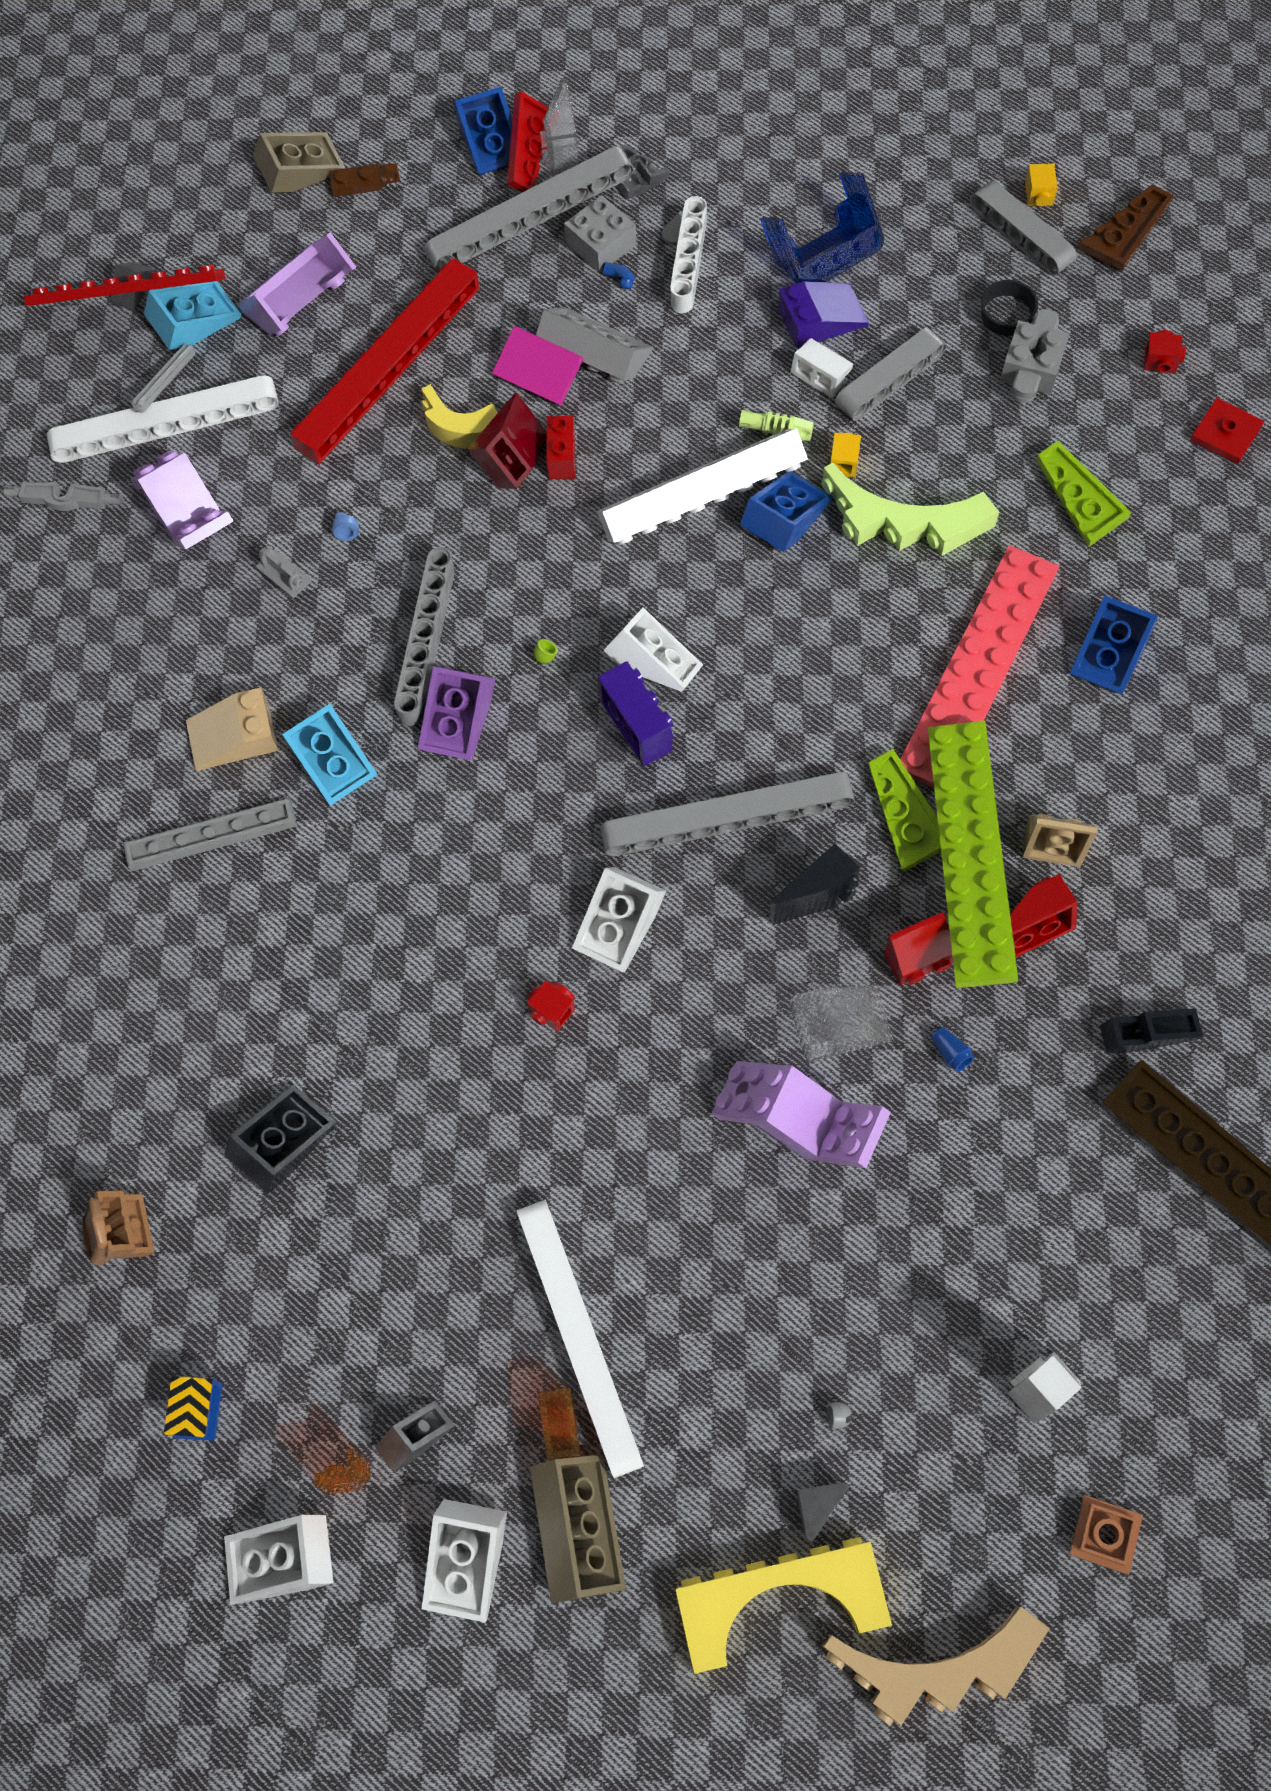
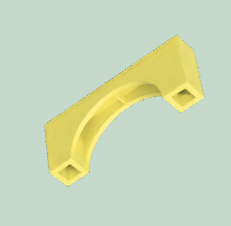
(844, 1574)

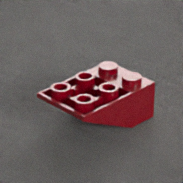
(509, 444)

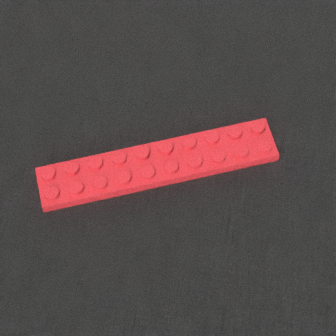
(983, 653)

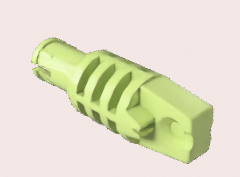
(775, 424)

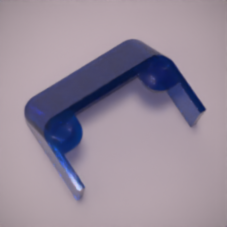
(851, 242)

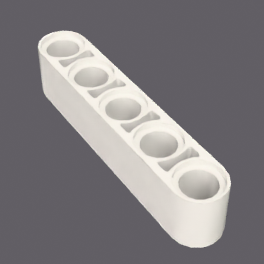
(688, 254)

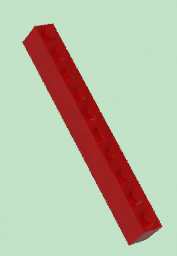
(385, 361)

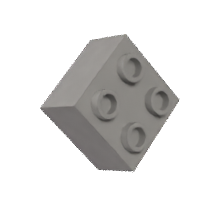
(600, 233)

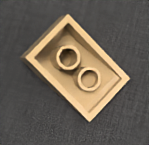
(232, 730)
(1058, 840)

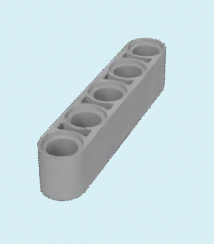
(1023, 228)
(890, 374)

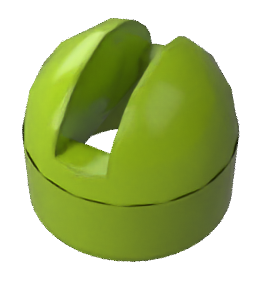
(545, 651)

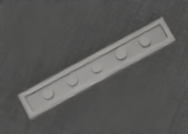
(210, 834)

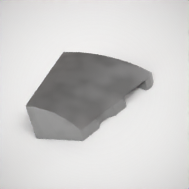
(644, 175)

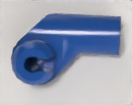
(620, 271)

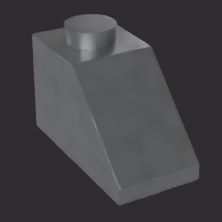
(413, 1436)

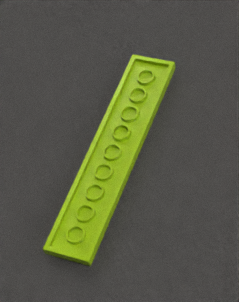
(972, 856)

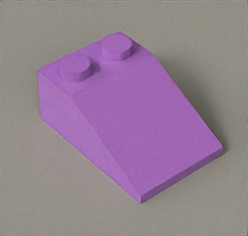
(455, 712)

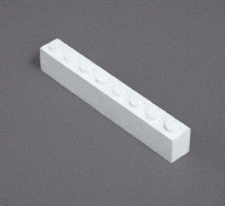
(702, 485)

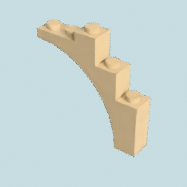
(993, 1662)

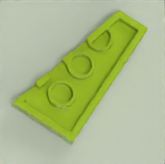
(1084, 497)
(906, 811)

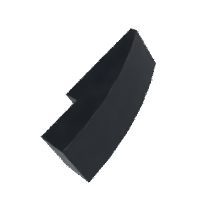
(1150, 1030)

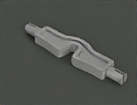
(49, 494)

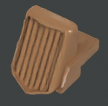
(116, 1227)

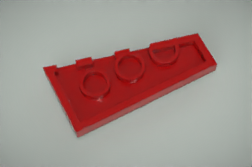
(525, 141)

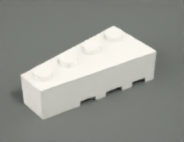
(1044, 1387)

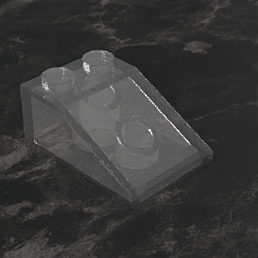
(559, 133)

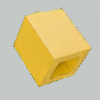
(1041, 184)
(846, 453)

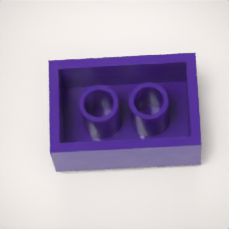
(636, 713)

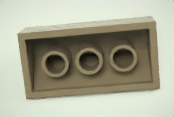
(577, 1528)

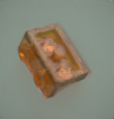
(340, 1480)

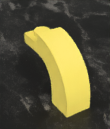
(453, 427)

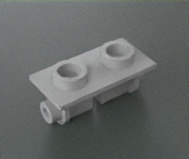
(282, 572)

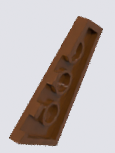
(1126, 231)

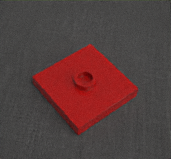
(1227, 430)

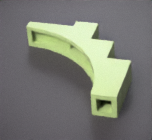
(905, 524)

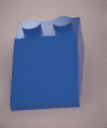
(486, 129)
(784, 510)
(1114, 644)

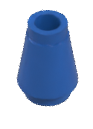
(952, 1049)

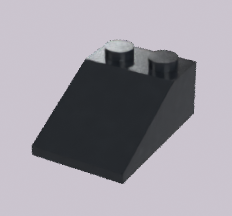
(818, 887)
(278, 1138)

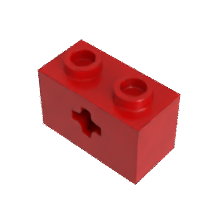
(561, 447)

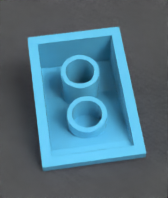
(189, 312)
(329, 754)

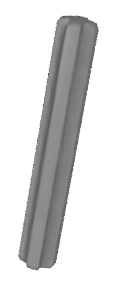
(163, 378)

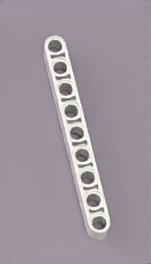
(162, 419)
(580, 1340)

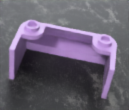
(297, 284)

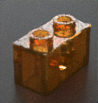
(559, 1424)

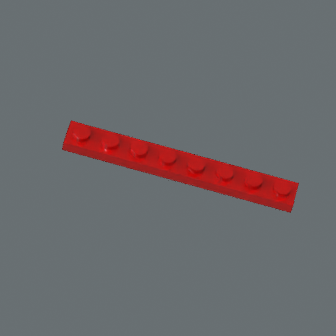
(134, 283)

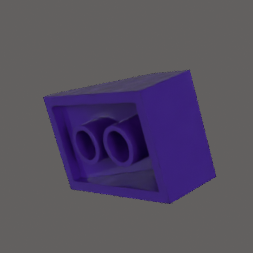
(820, 311)

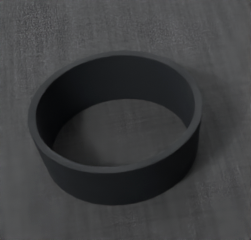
(1007, 288)

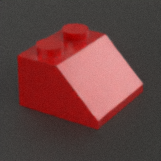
(920, 950)

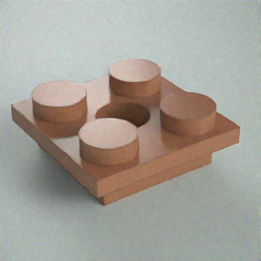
(1086, 1538)

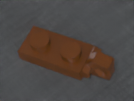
(363, 179)

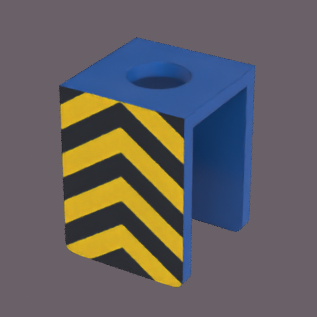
(193, 1408)

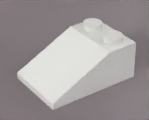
(653, 652)
(618, 918)
(278, 1559)
(463, 1559)

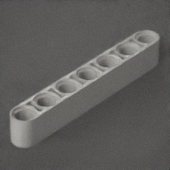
(427, 646)

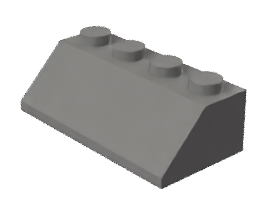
(598, 344)

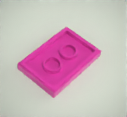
(537, 366)

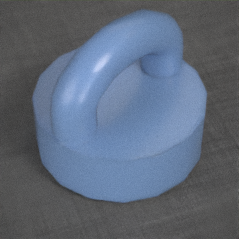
(345, 527)

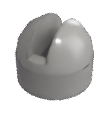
(838, 1415)

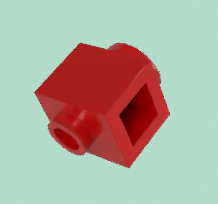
(1163, 352)
(551, 1004)

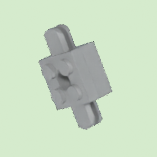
(1034, 356)

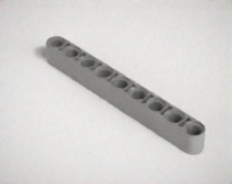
(530, 208)
(727, 814)

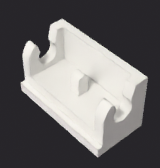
(821, 367)

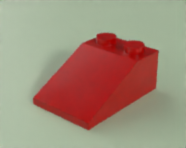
(1043, 915)

